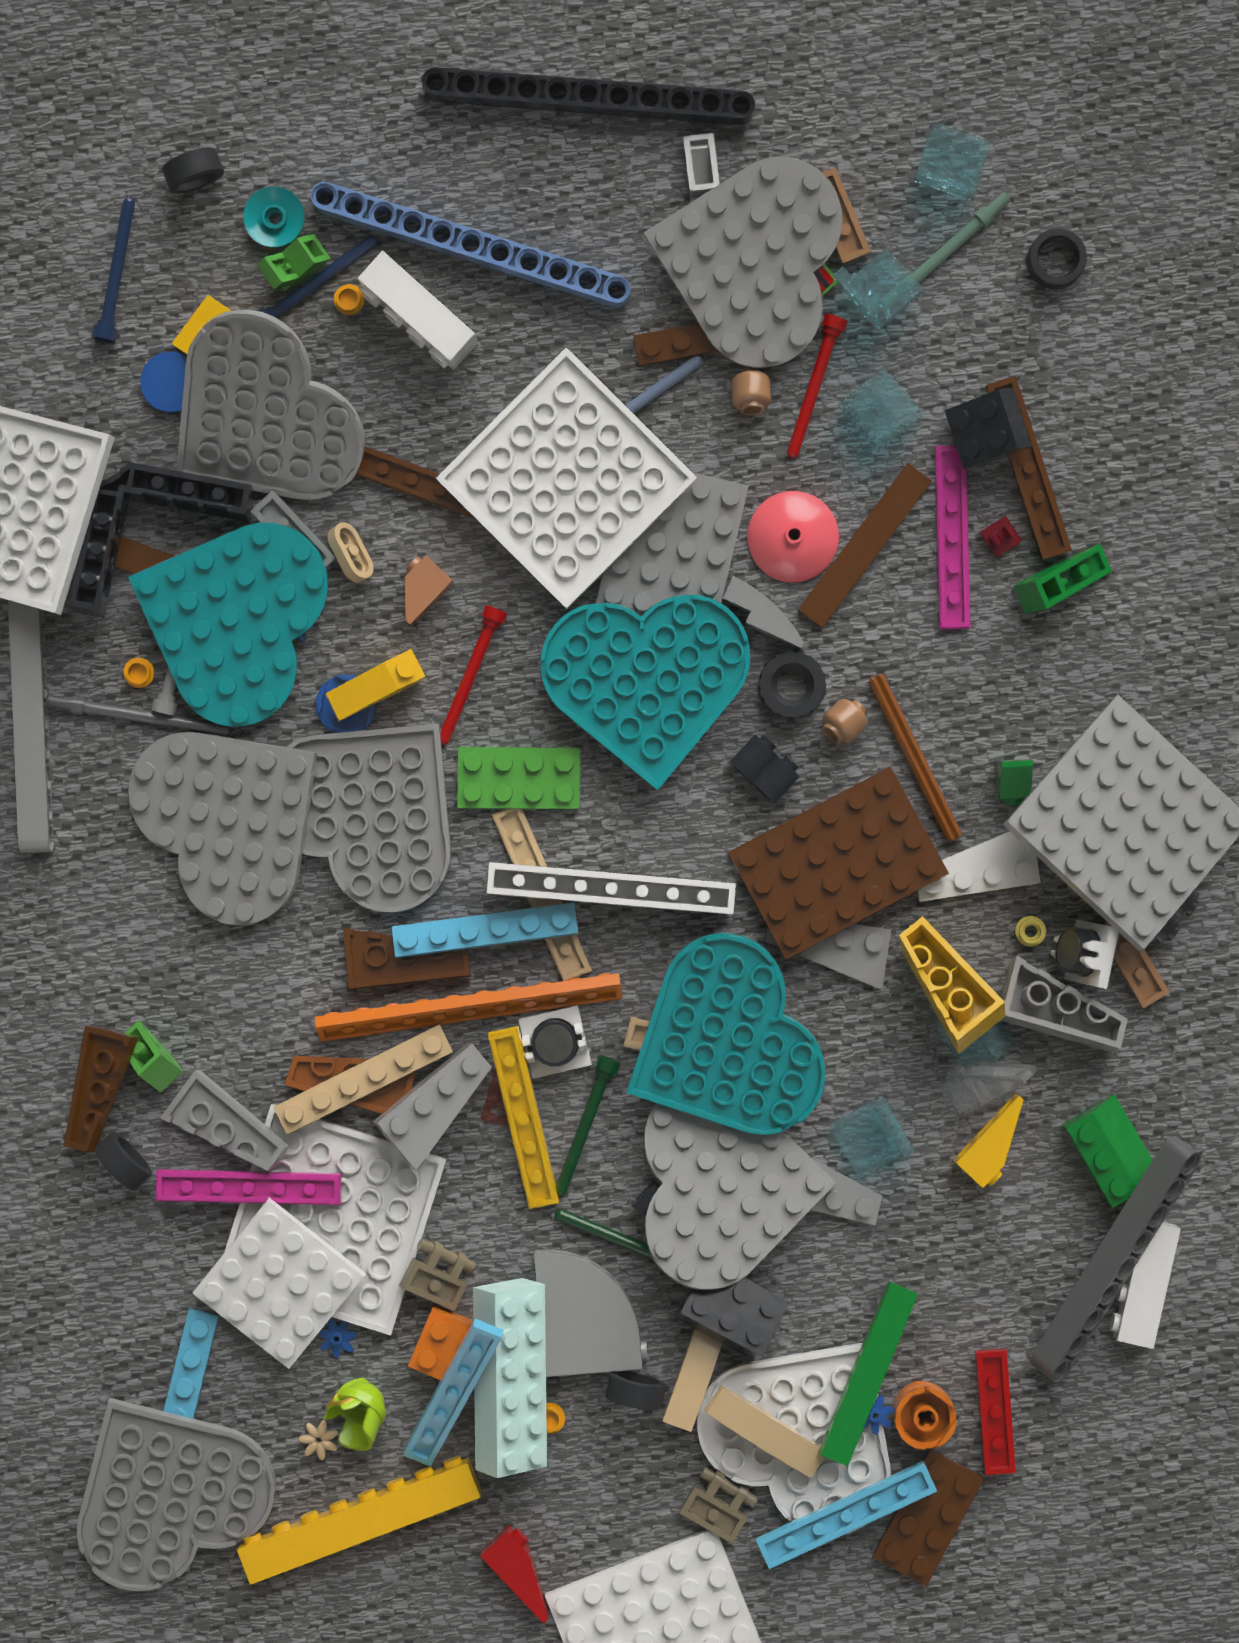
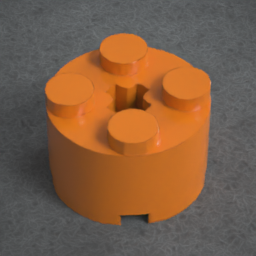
(925, 1432)

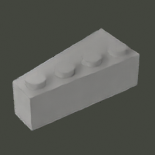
(1057, 1009)
(429, 1108)

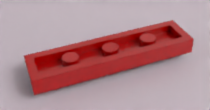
(995, 1411)

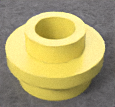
(1039, 935)

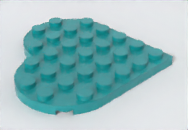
(231, 618)
(649, 679)
(725, 1044)

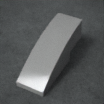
(700, 164)
(763, 613)

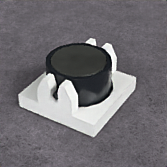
(1086, 953)
(554, 1043)

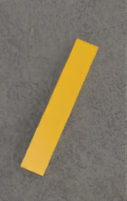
(523, 1117)

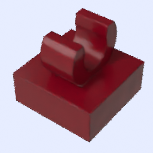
(1000, 536)

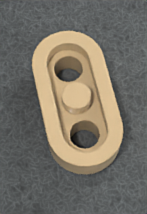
(350, 552)

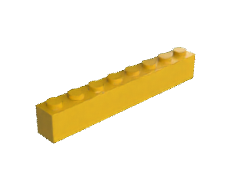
(359, 1520)

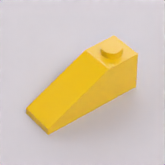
(375, 685)
(989, 1148)

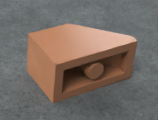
(423, 587)

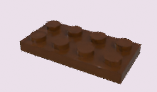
(925, 1528)

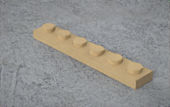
(363, 1079)

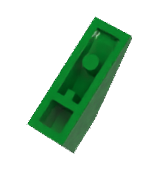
(1062, 579)

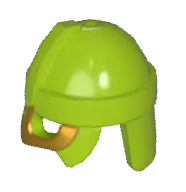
(363, 1412)

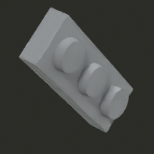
(275, 510)

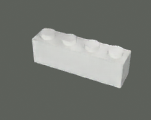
(1145, 1291)

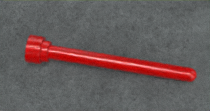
(832, 328)
(492, 619)

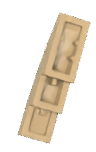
(692, 1381)
(765, 1431)

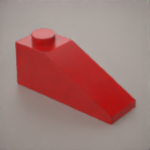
(514, 1564)

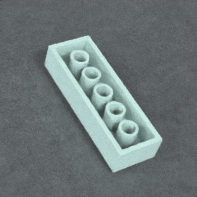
(513, 1384)

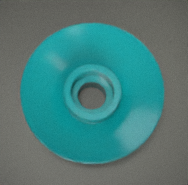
(272, 201)

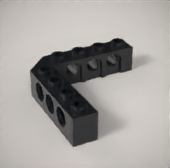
(149, 486)

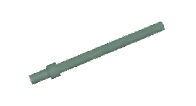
(983, 218)

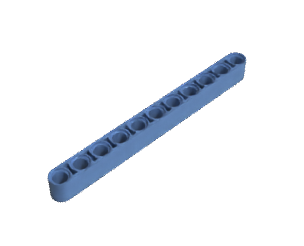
(460, 234)

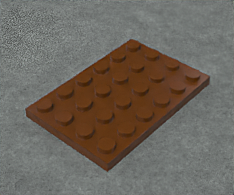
(838, 863)

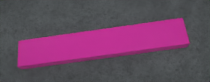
(952, 539)
(248, 1186)

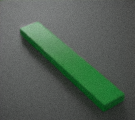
(867, 1373)

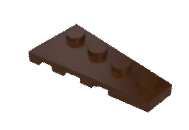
(374, 964)
(98, 1078)

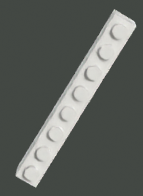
(610, 888)

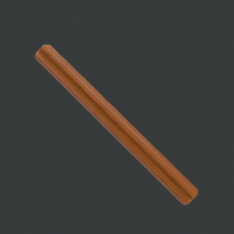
(915, 758)

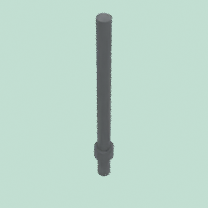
(80, 705)

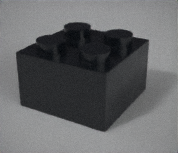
(988, 428)

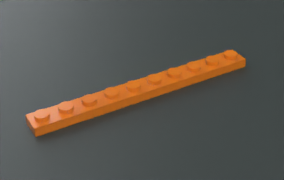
(469, 1007)

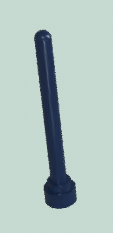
(322, 277)
(105, 328)

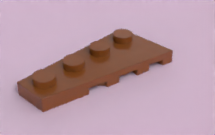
(312, 1070)

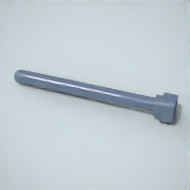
(664, 384)

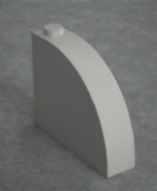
(586, 1317)

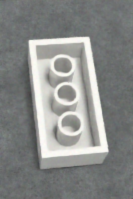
(418, 310)

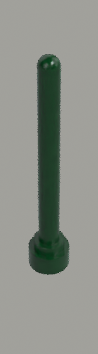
(605, 1069)
(603, 1232)

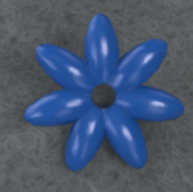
(340, 1332)
(880, 1418)

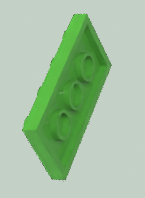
(518, 778)

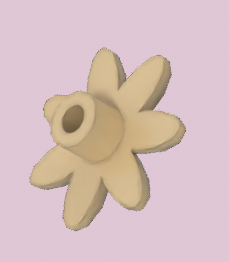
(314, 1444)

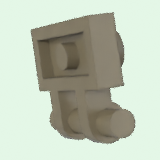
(433, 1283)
(713, 1513)

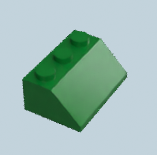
(1109, 1149)

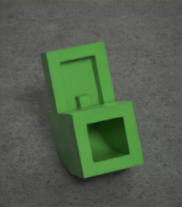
(295, 263)

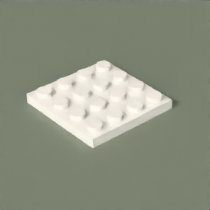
(279, 1283)

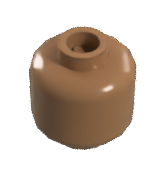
(751, 391)
(844, 721)

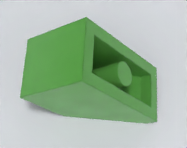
(152, 1059)

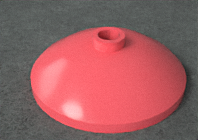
(787, 558)

